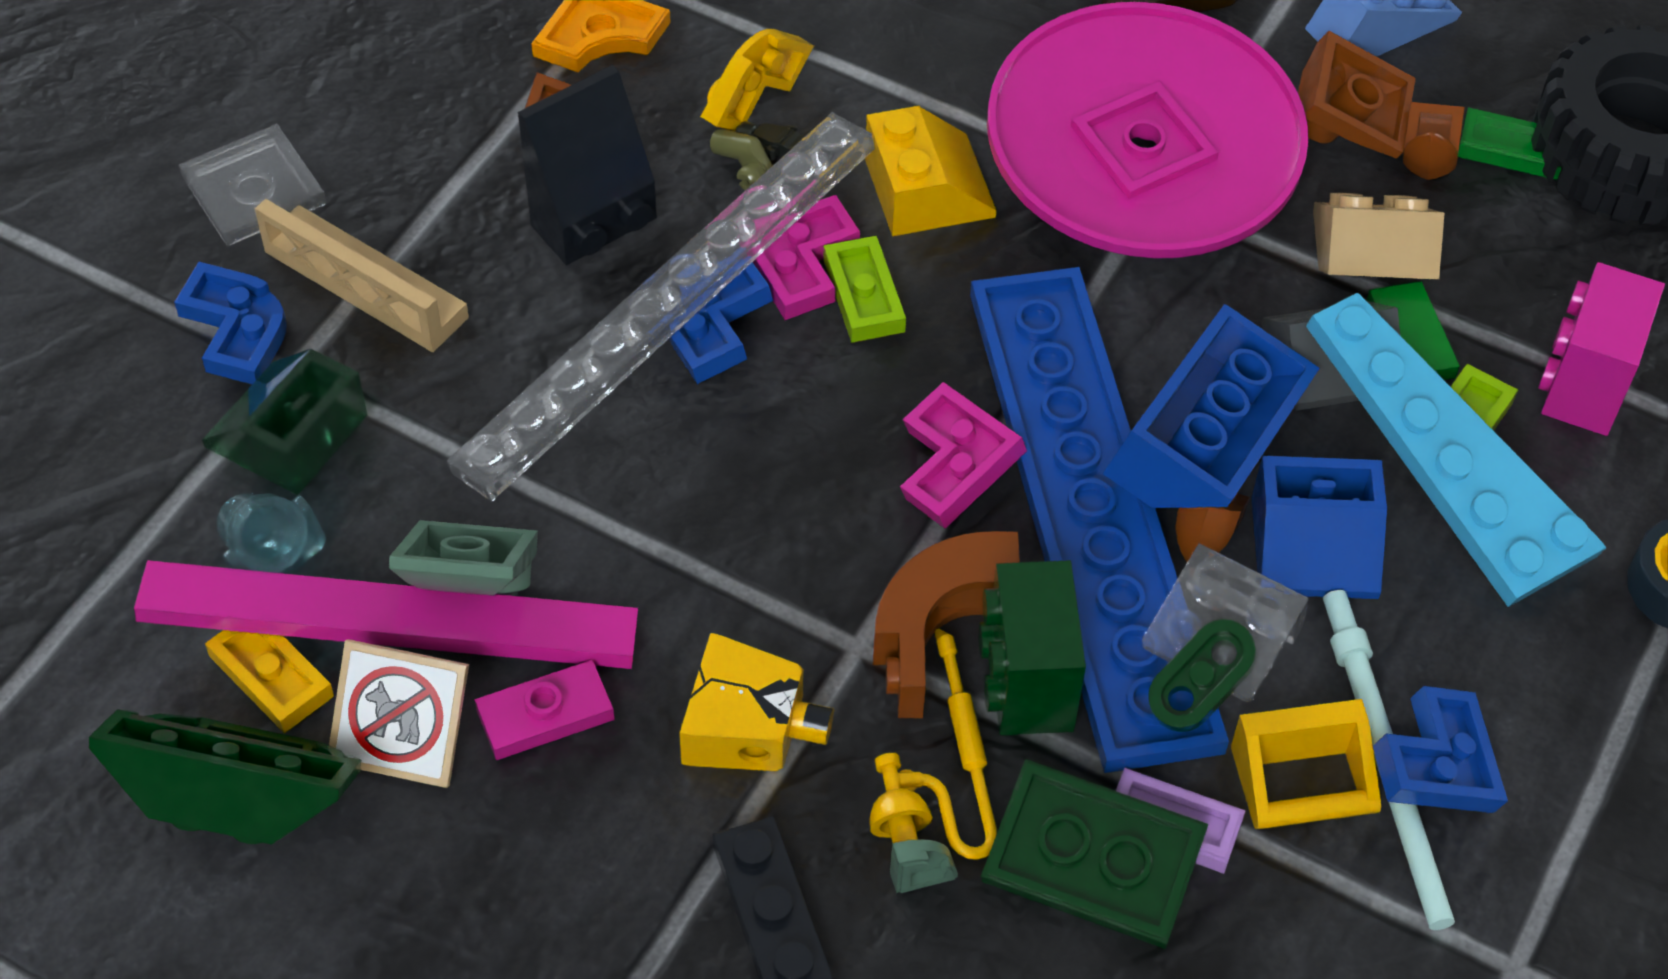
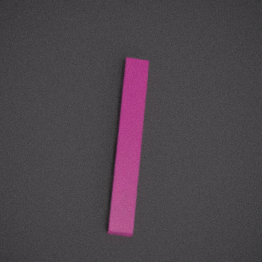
(386, 614)

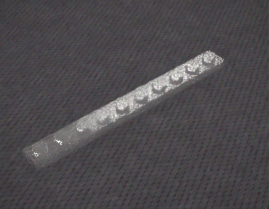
(659, 307)

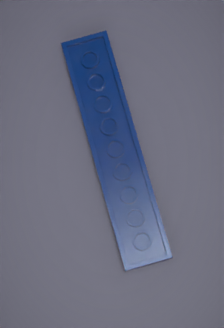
(1073, 422)

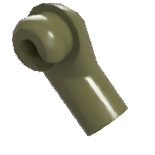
(746, 150)

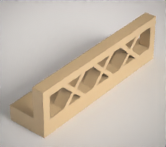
(360, 274)

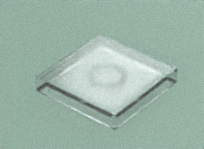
(245, 173)

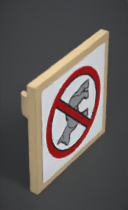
(399, 712)

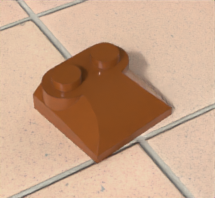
(1355, 97)

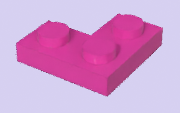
(793, 259)
(968, 456)

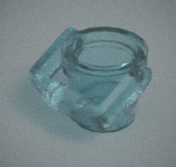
(268, 532)

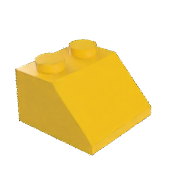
(925, 172)

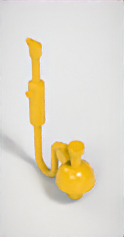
(901, 810)

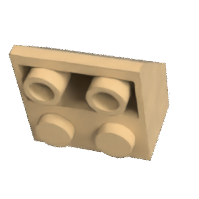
(1378, 240)

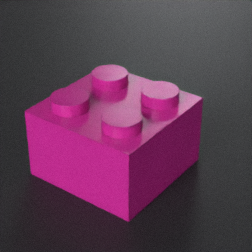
(1599, 347)

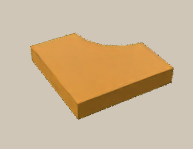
(595, 28)

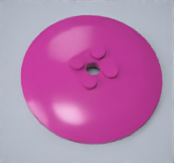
(1119, 71)

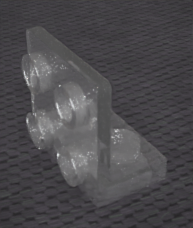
(1218, 589)

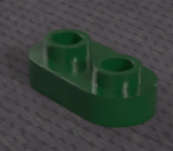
(1201, 676)

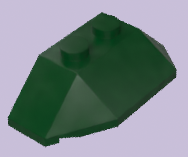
(221, 773)

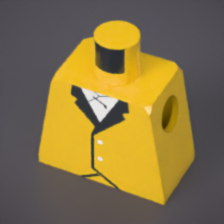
(748, 710)

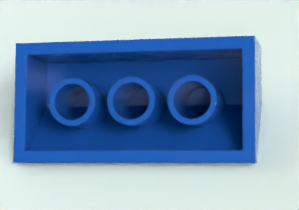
(1212, 417)

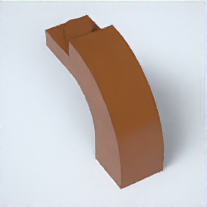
(924, 596)

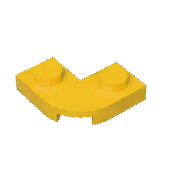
(763, 60)

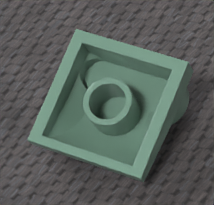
(466, 558)

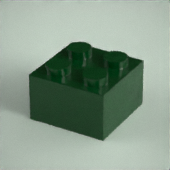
(1032, 648)

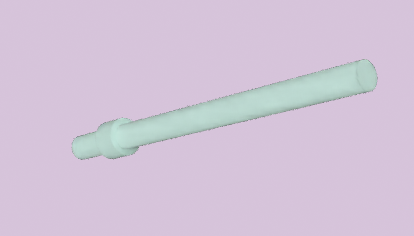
(1353, 652)

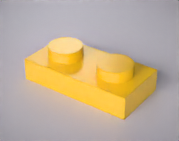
(271, 675)

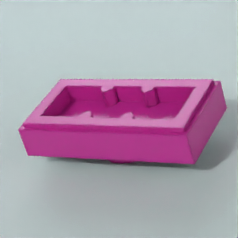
(544, 709)

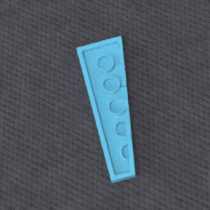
(1478, 484)

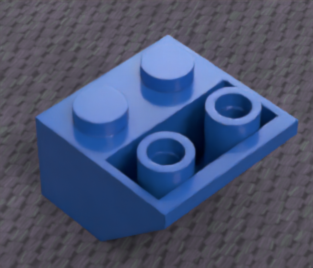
(1321, 524)

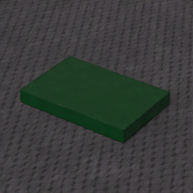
(1095, 853)

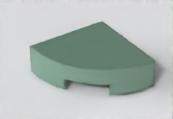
(920, 864)

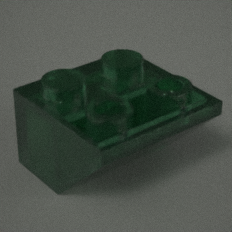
(291, 419)

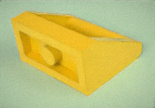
(1302, 735)

